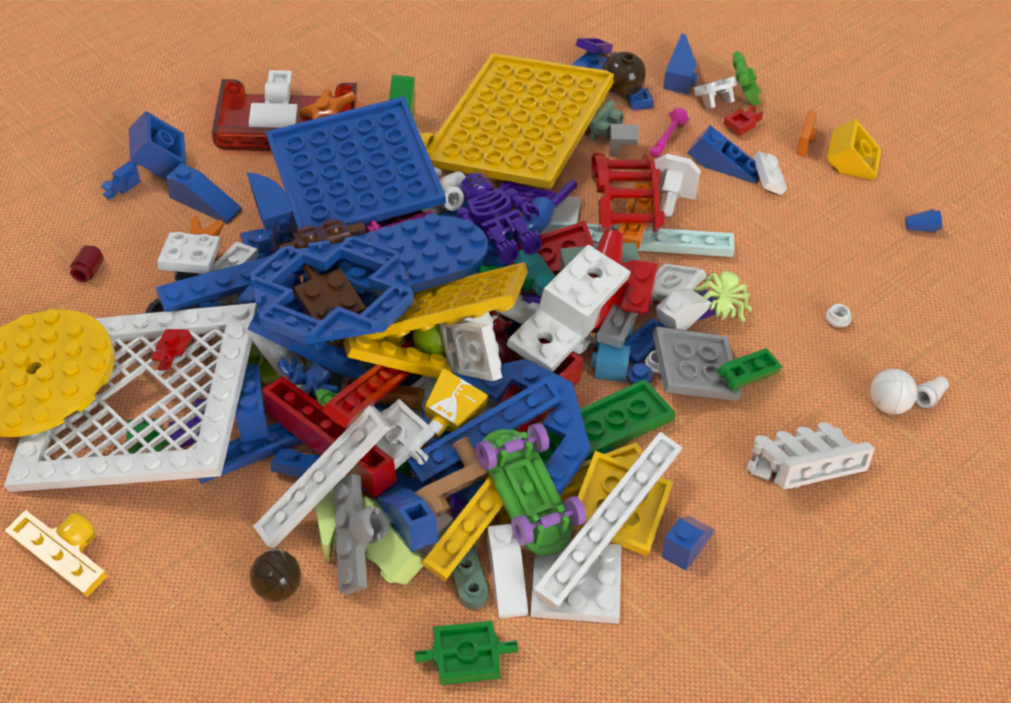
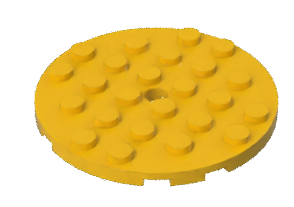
(72, 362)

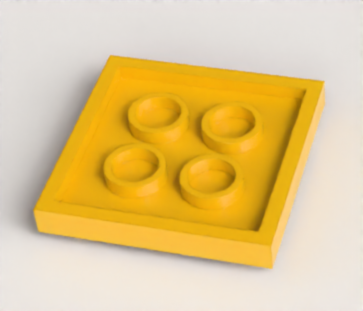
(641, 527)

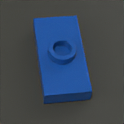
(642, 341)

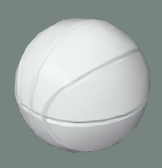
(893, 391)

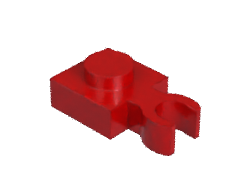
(741, 121)

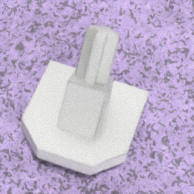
(677, 178)

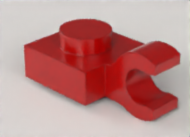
(171, 344)

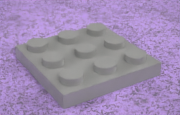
(690, 363)

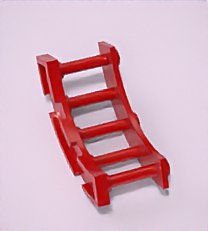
(602, 170)

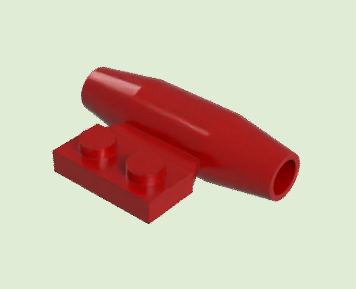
(637, 291)

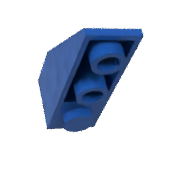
(721, 155)
(410, 517)

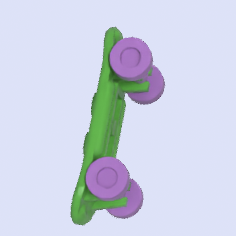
(528, 491)

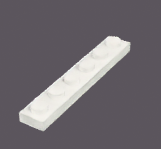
(322, 477)

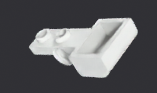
(276, 110)

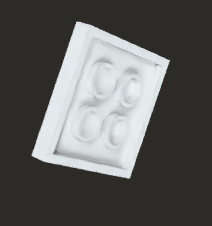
(595, 595)

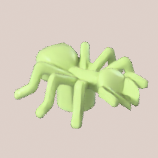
(725, 294)

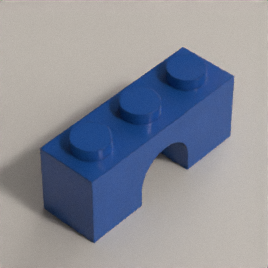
(250, 408)

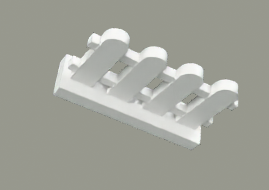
(819, 464)

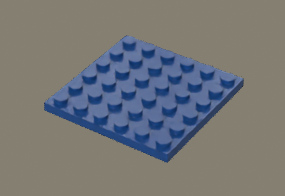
(356, 166)

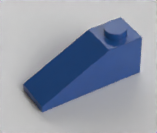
(681, 69)
(200, 193)

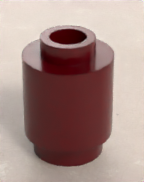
(86, 263)

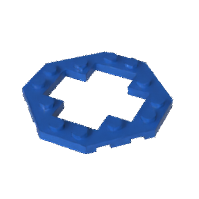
(340, 323)
(563, 421)

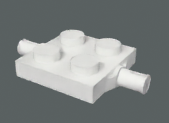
(406, 434)

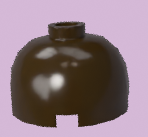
(628, 72)

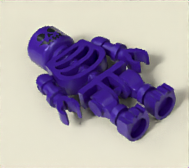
(494, 213)

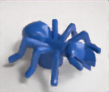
(313, 378)

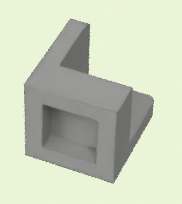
(622, 135)

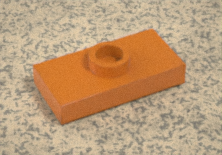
(808, 133)

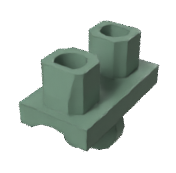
(603, 119)

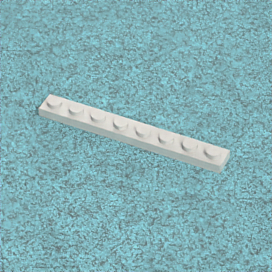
(606, 521)

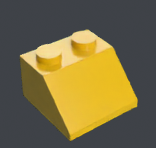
(854, 151)

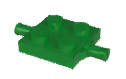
(466, 652)

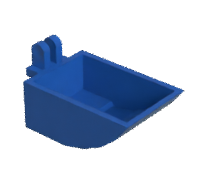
(274, 213)

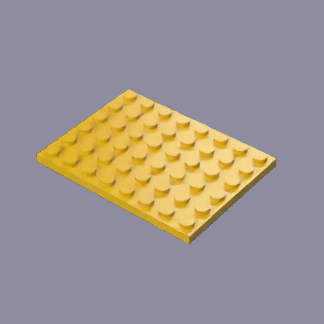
(520, 120)

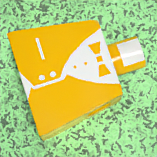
(453, 404)

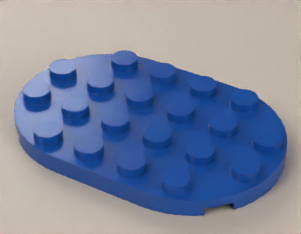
(430, 249)

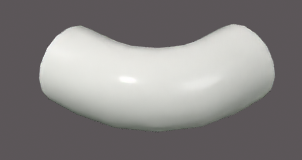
(452, 191)

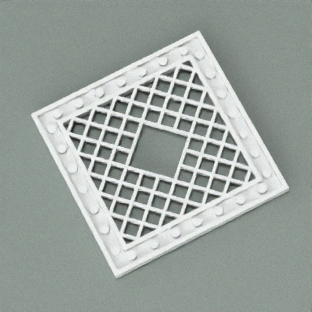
(200, 460)

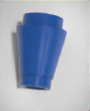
(924, 221)

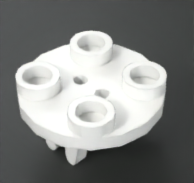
(709, 90)

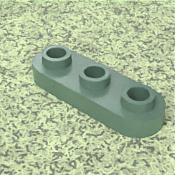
(470, 579)

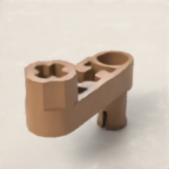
(436, 492)

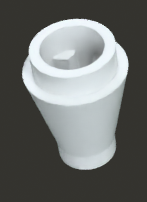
(931, 392)

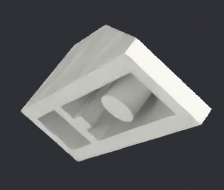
(506, 571)

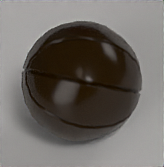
(275, 575)

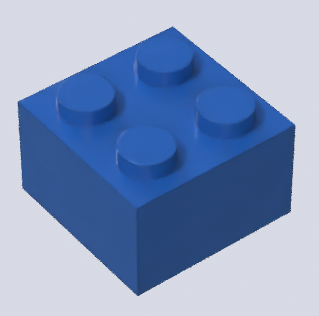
(156, 145)

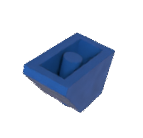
(685, 541)

